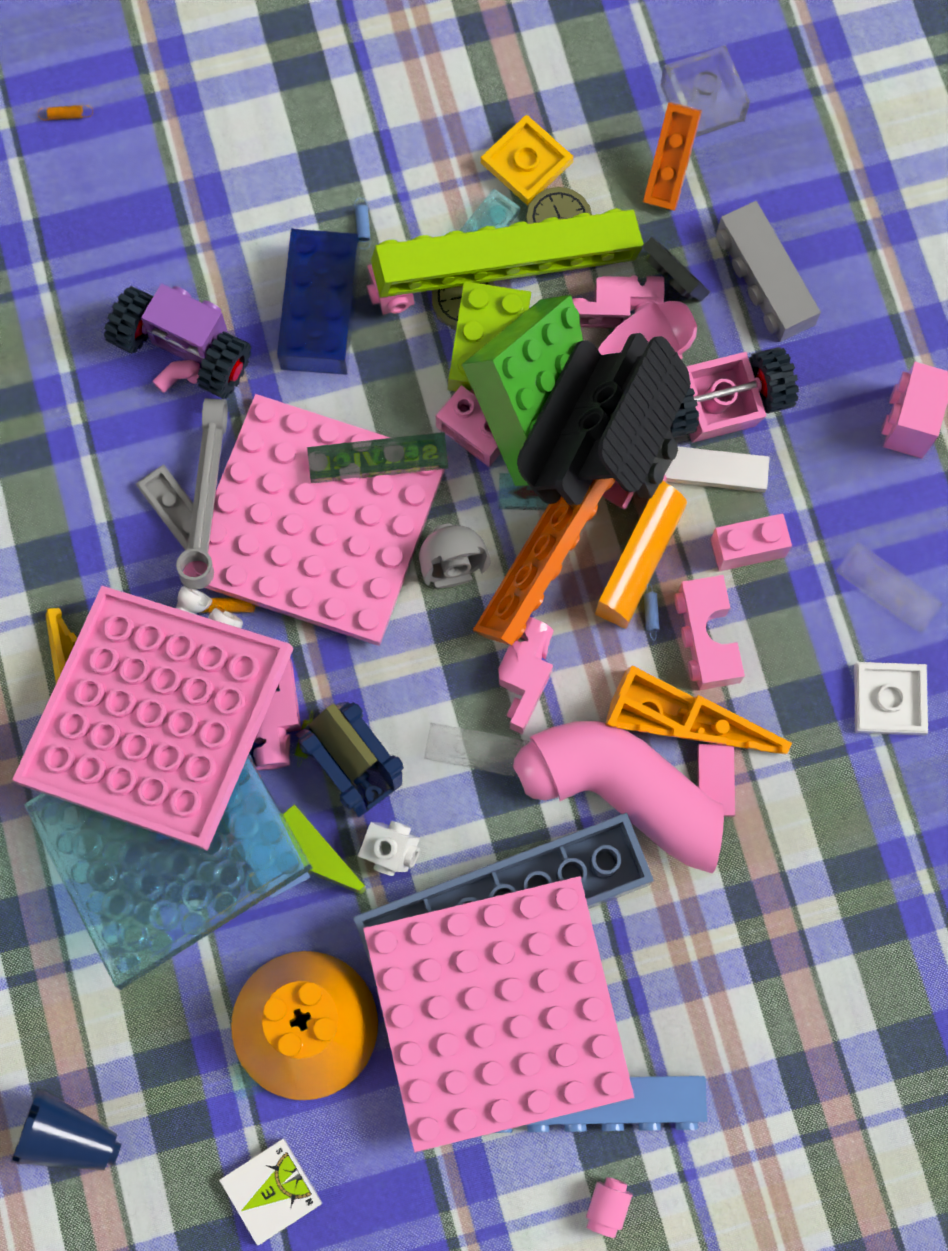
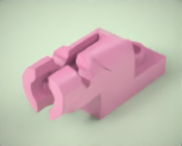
(616, 298)
(525, 672)
(280, 718)

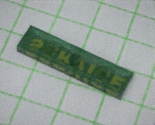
(377, 457)

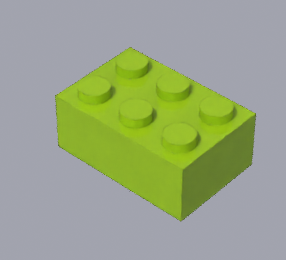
(482, 316)

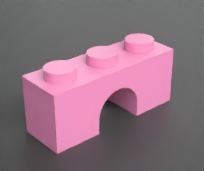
(711, 662)

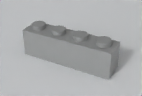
(767, 271)

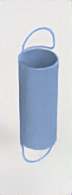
(362, 223)
(651, 611)

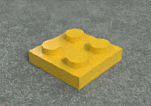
(526, 159)

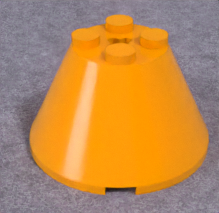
(337, 1037)

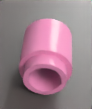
(608, 1207)

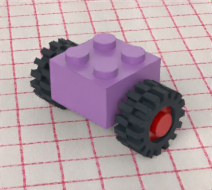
(182, 328)

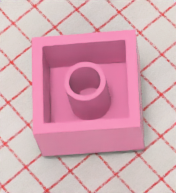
(916, 410)

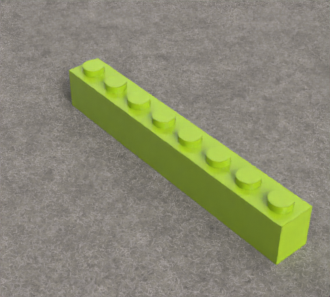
(506, 252)

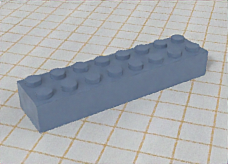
(602, 855)

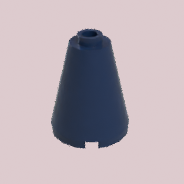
(64, 1137)

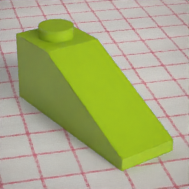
(320, 854)

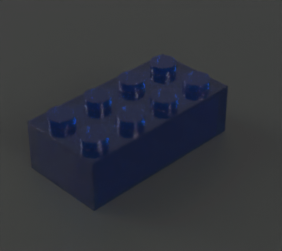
(319, 301)

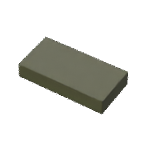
(342, 742)

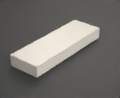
(719, 469)

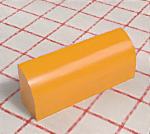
(641, 556)

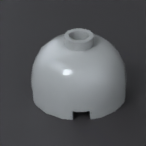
(452, 555)

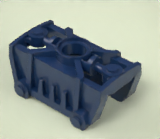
(388, 766)

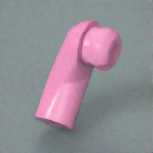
(177, 370)

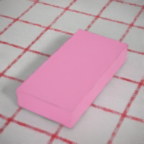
(716, 774)

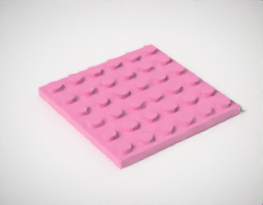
(316, 548)
(154, 716)
(498, 1013)

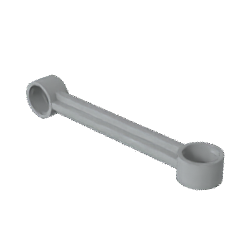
(214, 426)

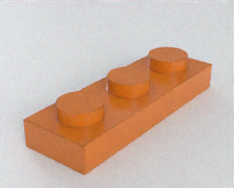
(672, 156)

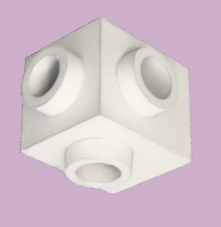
(390, 847)

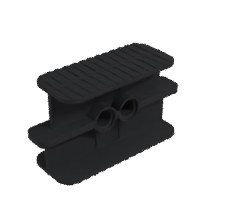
(604, 419)

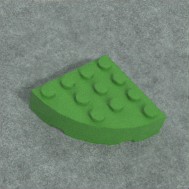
(519, 371)

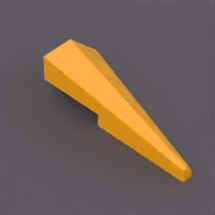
(659, 708)

